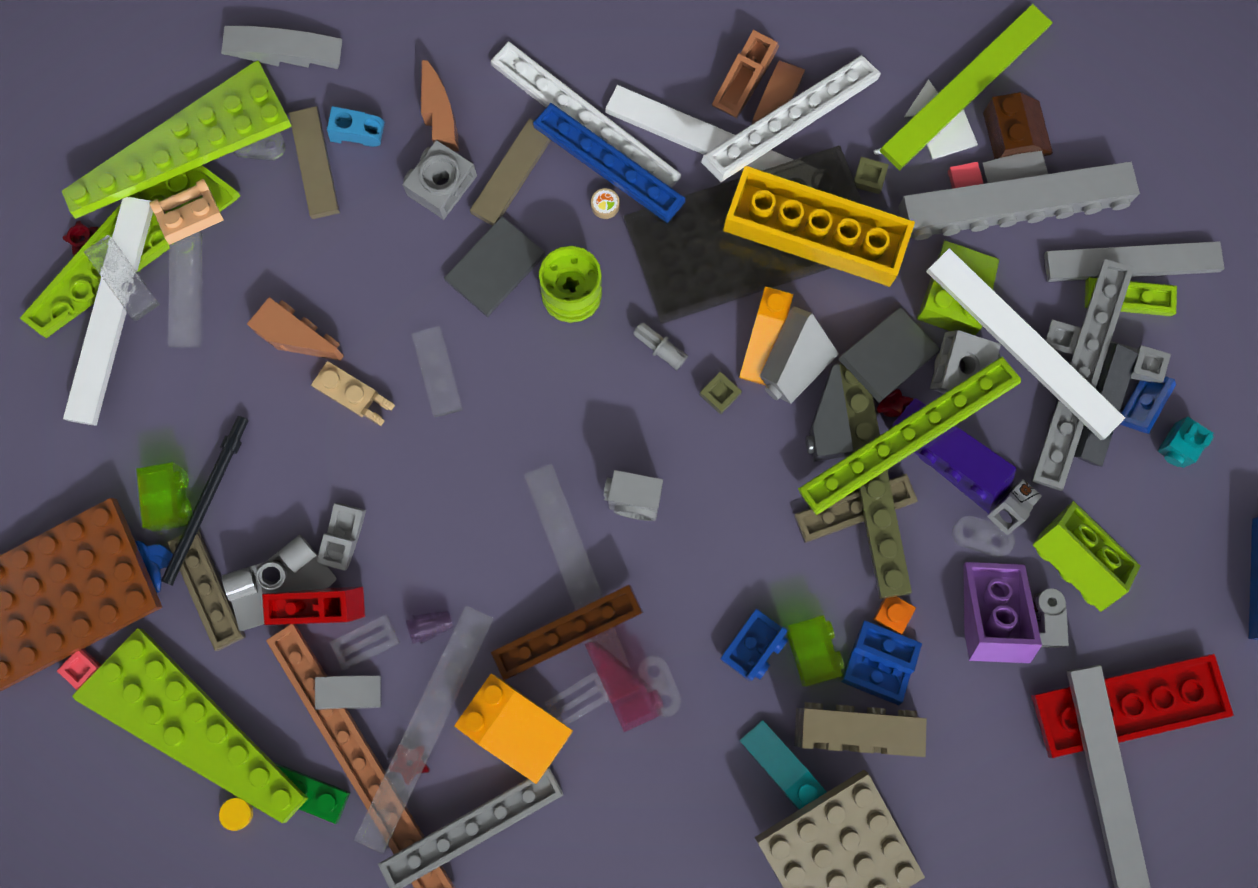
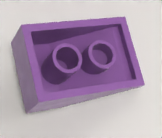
(999, 613)

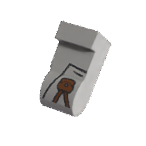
(1018, 504)
(1051, 618)

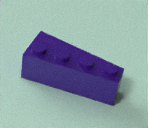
(966, 463)

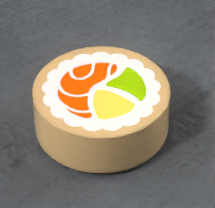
(605, 203)

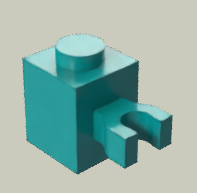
(1185, 442)

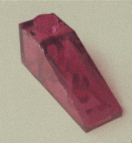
(627, 692)

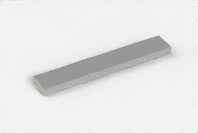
(1146, 260)
(469, 830)

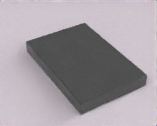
(494, 266)
(889, 354)

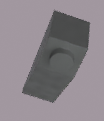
(830, 428)

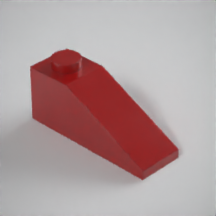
(314, 606)

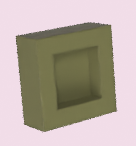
(870, 175)
(720, 393)

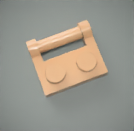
(190, 217)

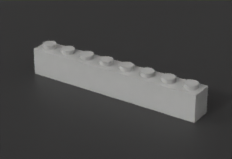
(1020, 200)

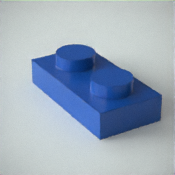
(1147, 404)

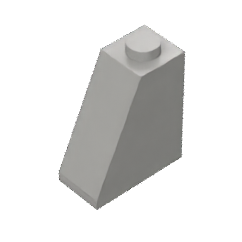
(797, 356)

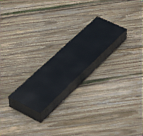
(1113, 387)

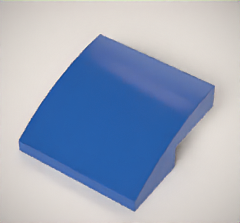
(881, 662)

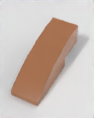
(745, 74)
(780, 89)
(437, 108)

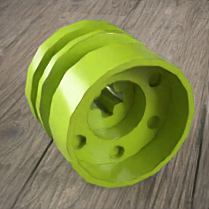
(573, 269)

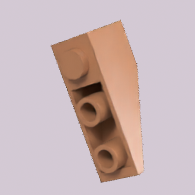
(287, 333)

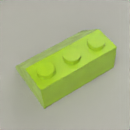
(1087, 557)

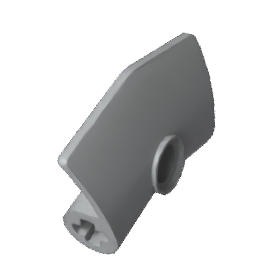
(298, 572)

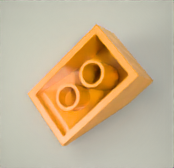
(513, 728)

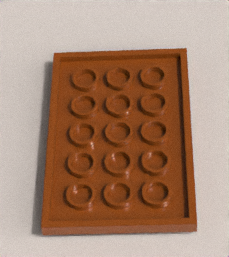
(70, 591)

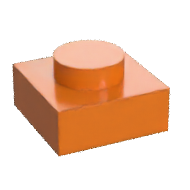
(894, 614)

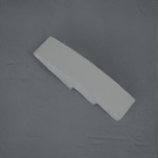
(281, 45)

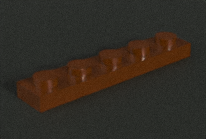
(567, 632)

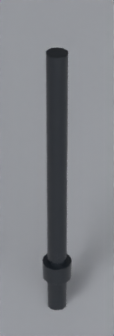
(230, 446)

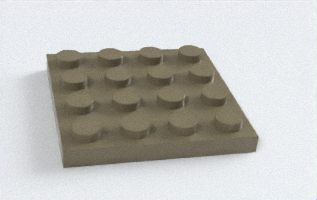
(841, 842)

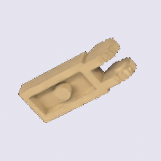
(350, 392)

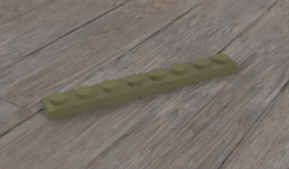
(876, 496)

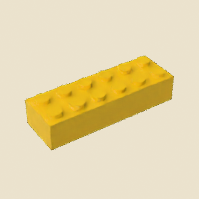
(818, 226)

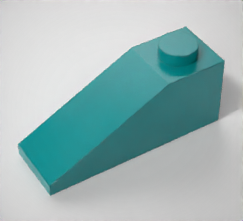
(782, 765)

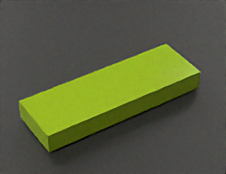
(1143, 298)

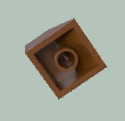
(1016, 125)

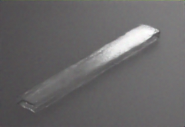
(569, 549)
(423, 730)

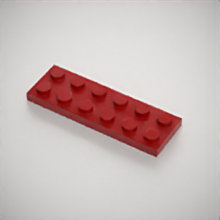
(1140, 703)

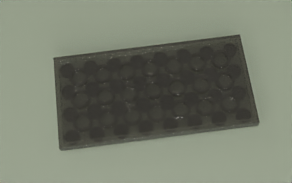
(700, 266)

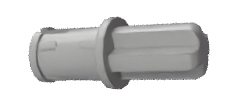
(660, 346)

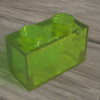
(163, 496)
(814, 650)

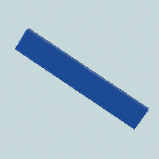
(609, 162)

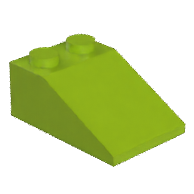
(941, 308)

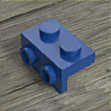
(754, 646)

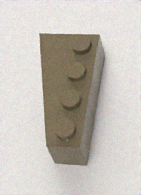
(860, 731)

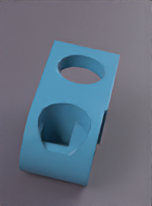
(354, 127)

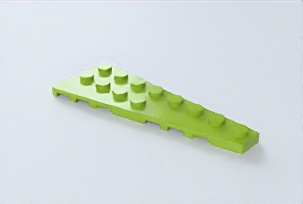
(209, 128)
(79, 280)
(164, 707)

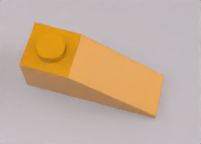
(766, 329)

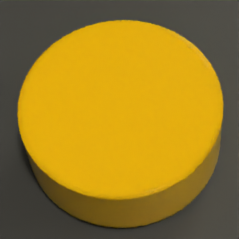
(235, 814)

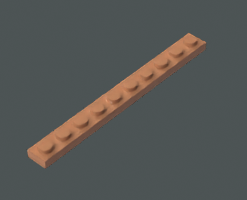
(346, 741)

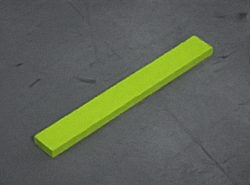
(965, 87)
(909, 435)

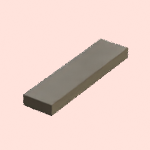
(314, 162)
(510, 174)
(849, 511)
(208, 594)

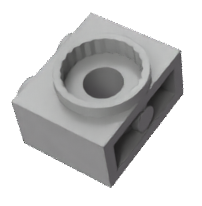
(435, 164)
(959, 345)
(633, 495)

